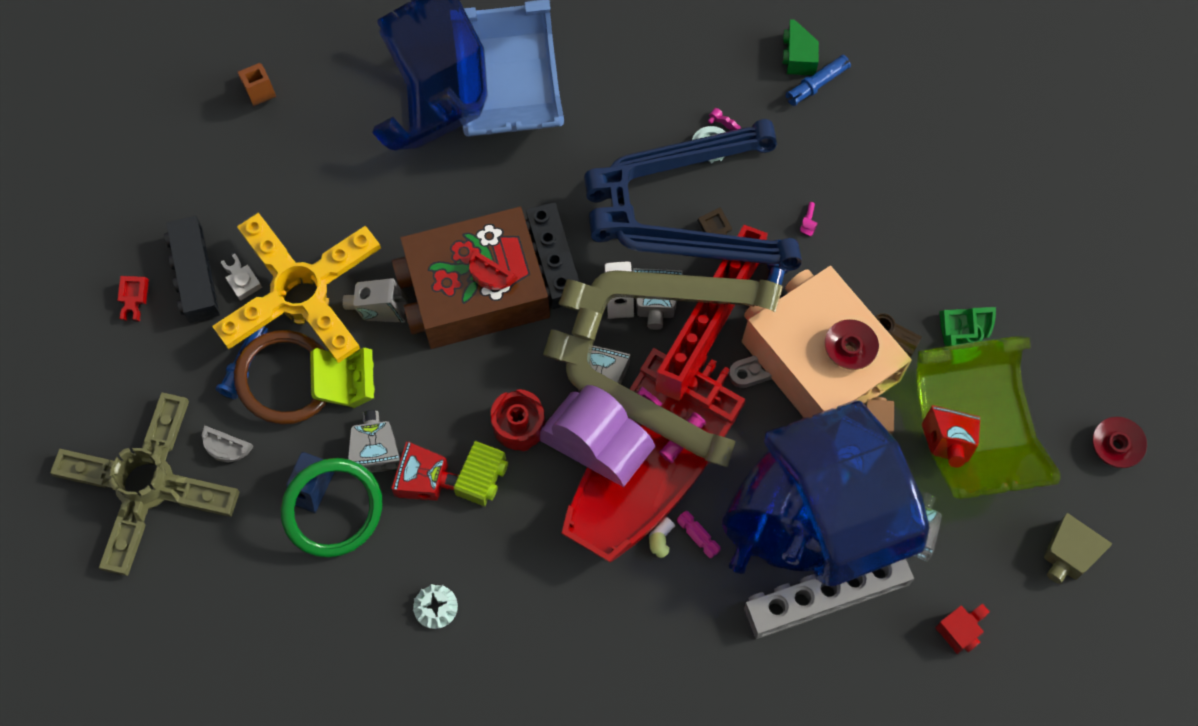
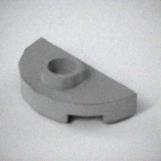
(224, 446)

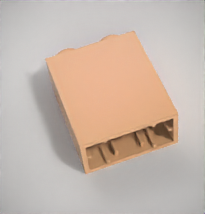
(793, 345)

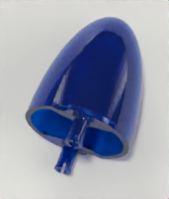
(771, 521)

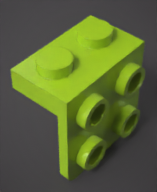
(343, 382)

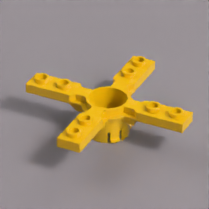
(286, 276)

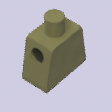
(1073, 549)

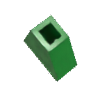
(801, 51)

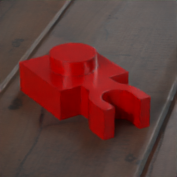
(132, 292)

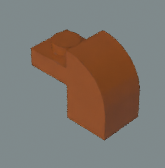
(257, 84)

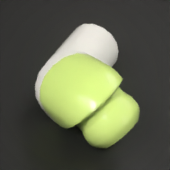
(657, 537)

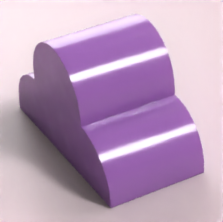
(598, 434)

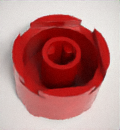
(513, 406)

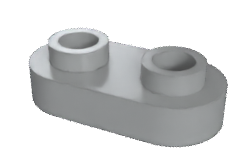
(753, 370)

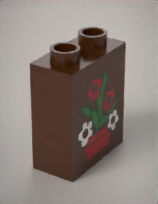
(449, 300)

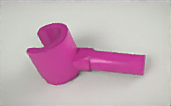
(809, 226)

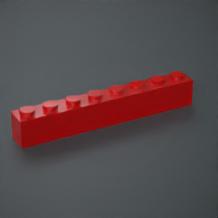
(701, 329)

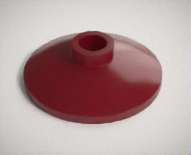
(854, 334)
(1127, 434)

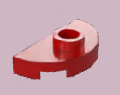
(488, 273)

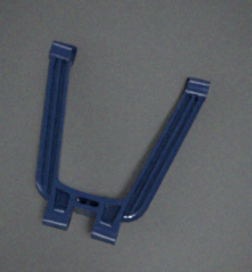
(620, 222)

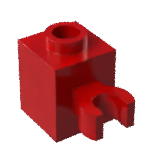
(961, 628)

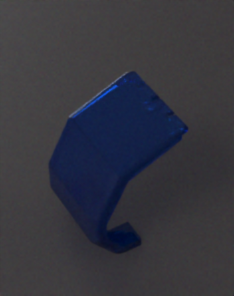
(441, 68)
(853, 490)

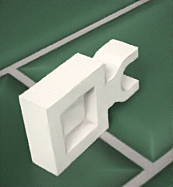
(241, 279)

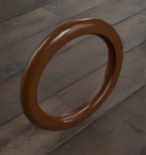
(242, 387)

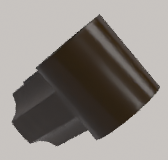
(905, 338)

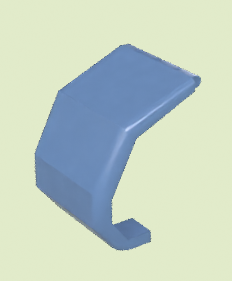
(518, 69)

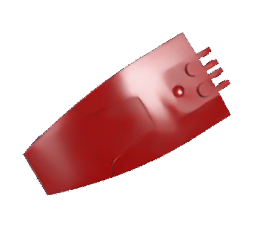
(615, 517)

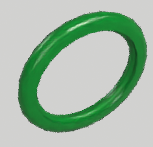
(329, 465)

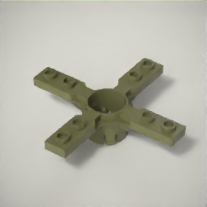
(167, 486)

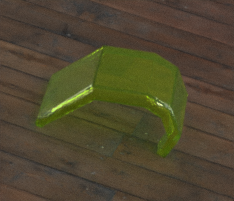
(987, 383)

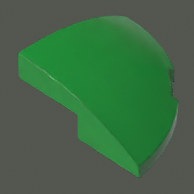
(967, 325)

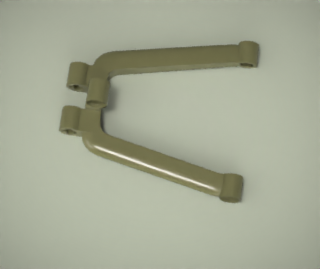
(591, 304)

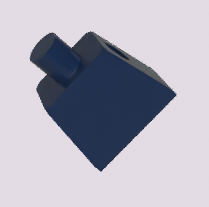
(315, 488)

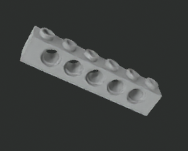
(765, 623)

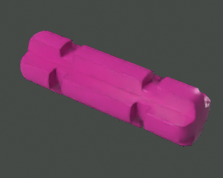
(698, 534)

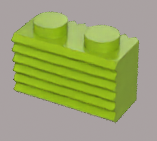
(480, 474)

